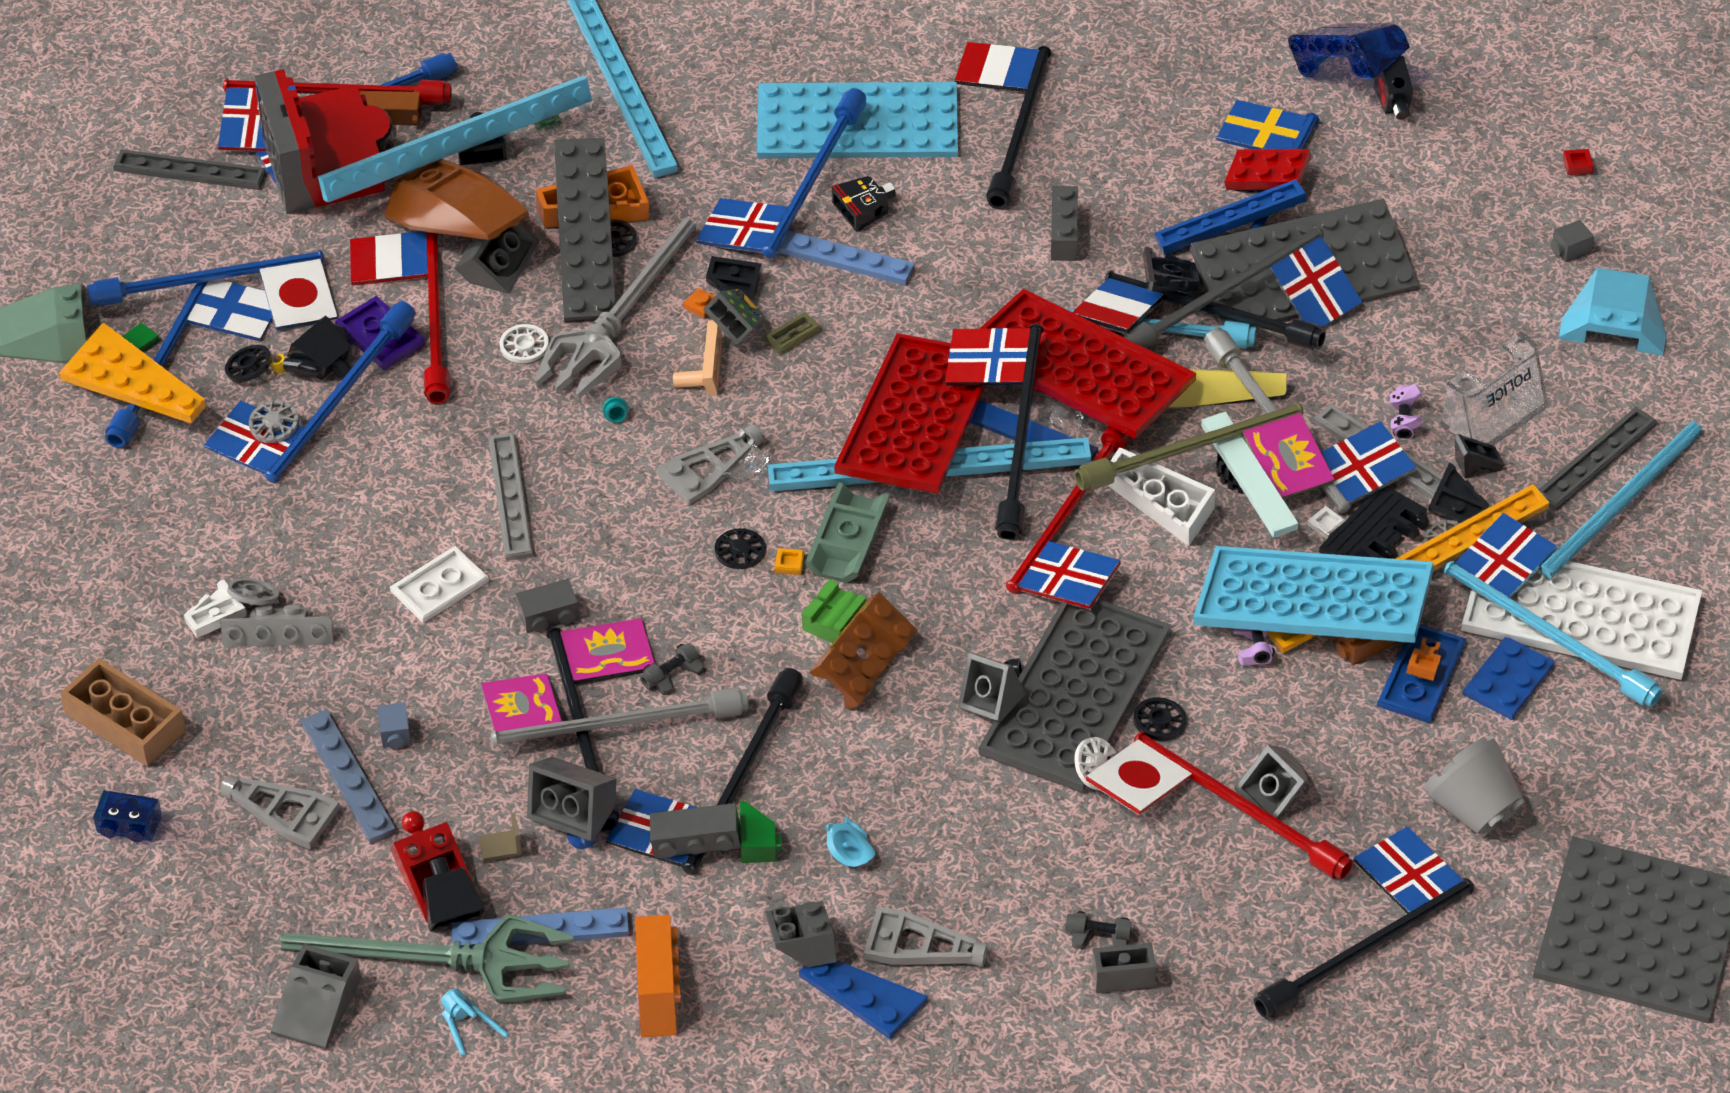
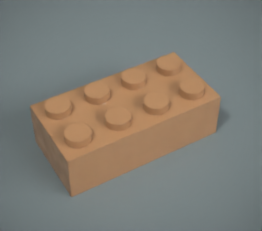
(123, 712)

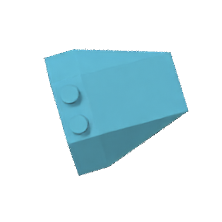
(1619, 306)

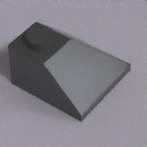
(1273, 780)

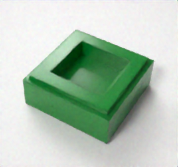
(141, 337)

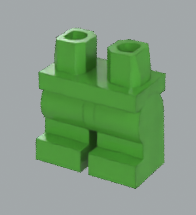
(831, 611)

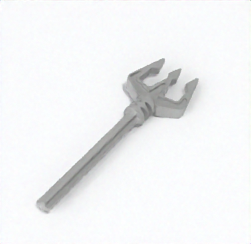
(596, 341)

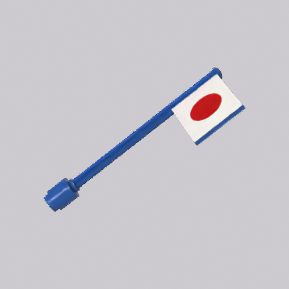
(292, 284)

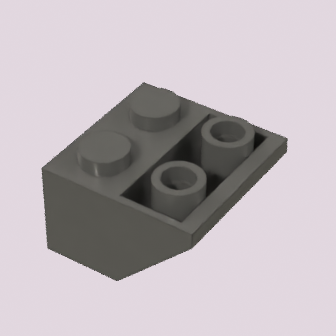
(803, 933)

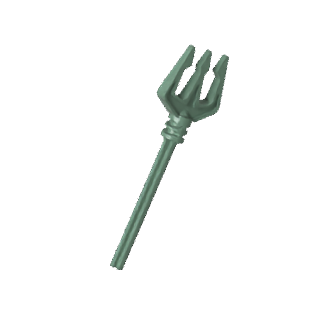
(490, 958)

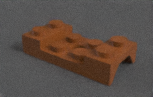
(881, 633)

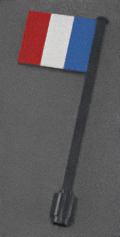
(1008, 70)
(1125, 301)

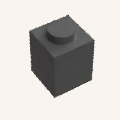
(1572, 241)

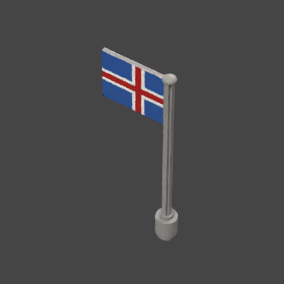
(1357, 463)

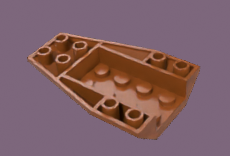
(453, 202)

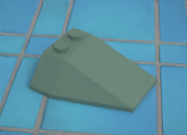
(44, 325)

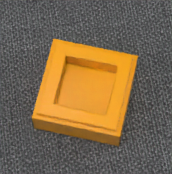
(789, 561)

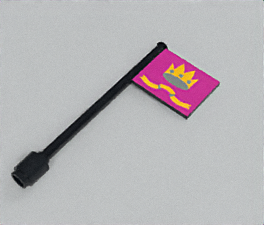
(598, 655)

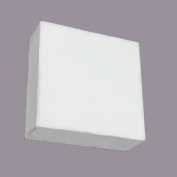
(1325, 522)

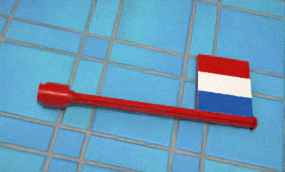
(406, 258)

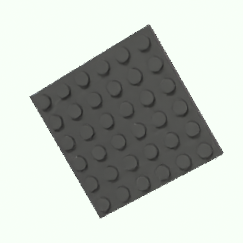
(1637, 930)

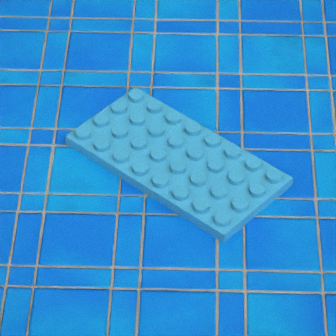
(896, 121)
(1314, 594)

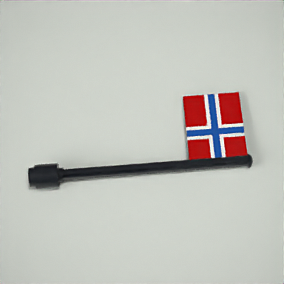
(1001, 358)

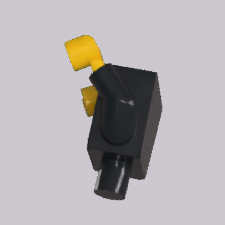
(318, 351)

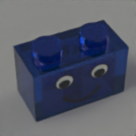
(127, 816)

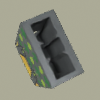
(734, 314)

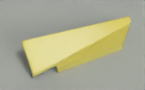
(1225, 386)

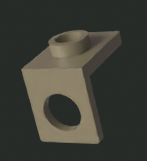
(501, 844)

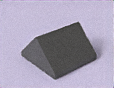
(989, 687)

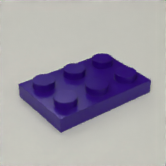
(363, 328)

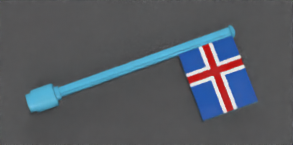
(1502, 563)

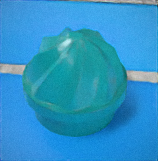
(615, 409)

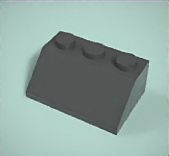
(499, 260)
(570, 797)

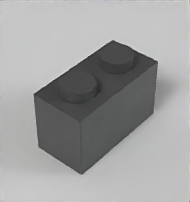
(547, 606)
(1123, 967)

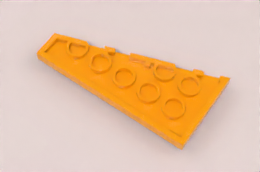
(122, 371)

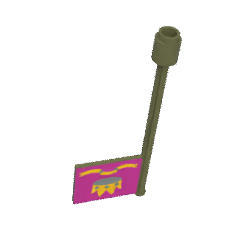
(1276, 439)

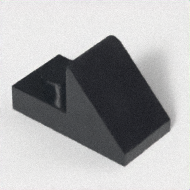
(1474, 454)

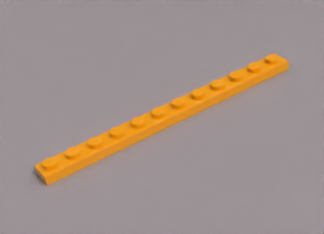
(1450, 544)

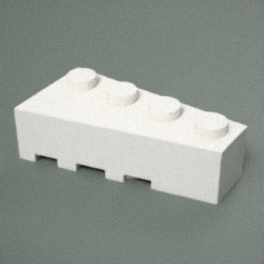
(1166, 497)

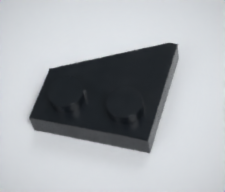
(734, 274)
(1456, 498)

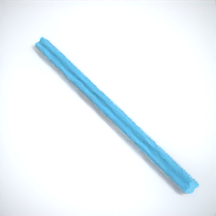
(1621, 499)

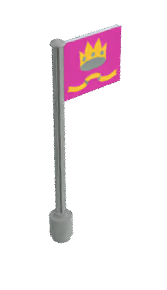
(527, 710)

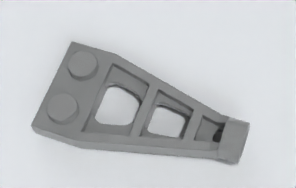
(687, 483)
(308, 824)
(886, 935)

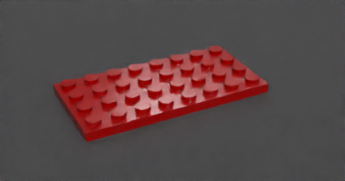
(1095, 366)
(910, 419)

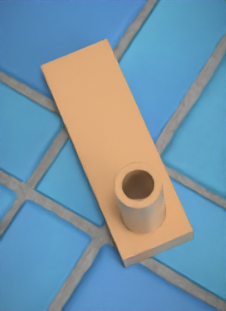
(711, 367)

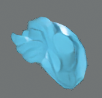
(849, 843)

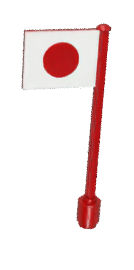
(1150, 772)

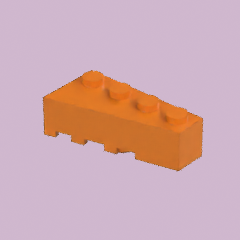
(625, 195)
(657, 975)

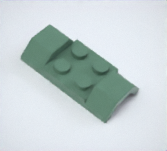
(846, 535)

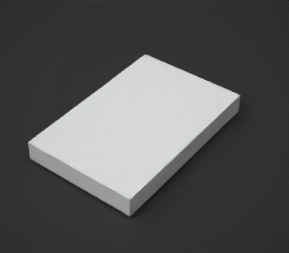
(439, 584)

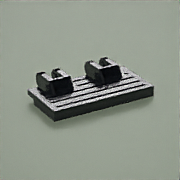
(1377, 526)

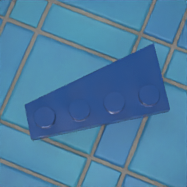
(867, 996)

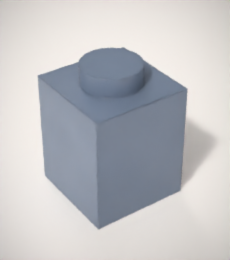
(394, 725)

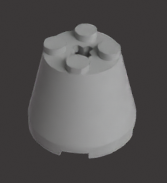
(1477, 787)

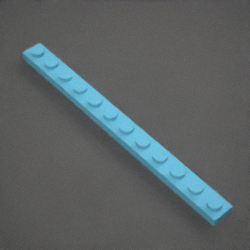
(624, 88)
(454, 139)
(966, 462)

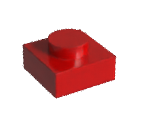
(1578, 162)

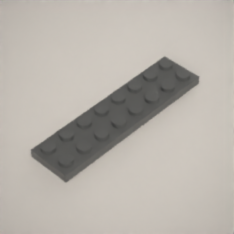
(584, 228)

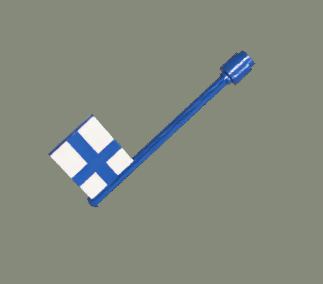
(213, 306)

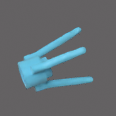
(459, 1007)

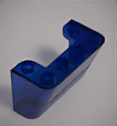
(1366, 45)

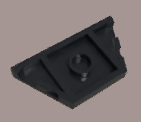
(1169, 273)

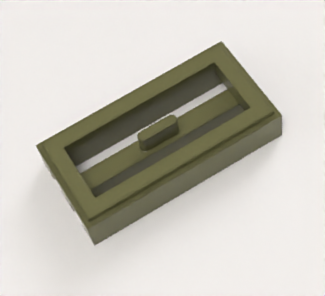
(795, 335)

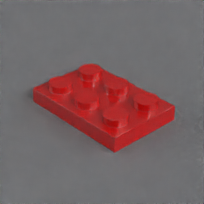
(1266, 168)

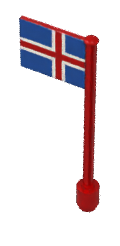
(241, 116)
(1065, 571)

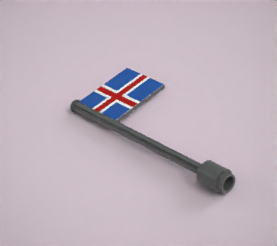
(1303, 271)

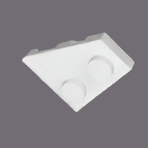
(212, 609)

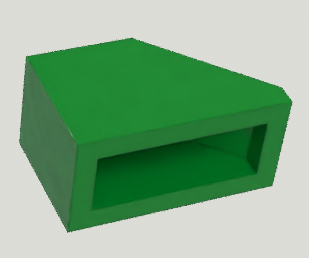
(757, 836)

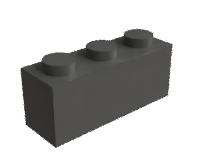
(1064, 223)
(695, 830)

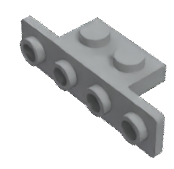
(277, 627)

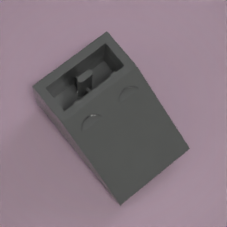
(316, 996)

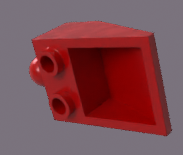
(417, 867)

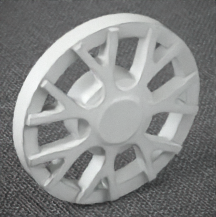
(524, 343)
(1094, 759)

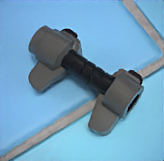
(656, 676)
(1081, 927)

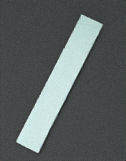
(1252, 478)

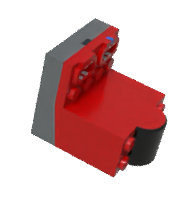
(317, 136)

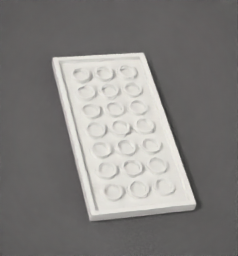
(1611, 612)

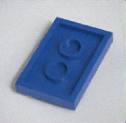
(1508, 678)

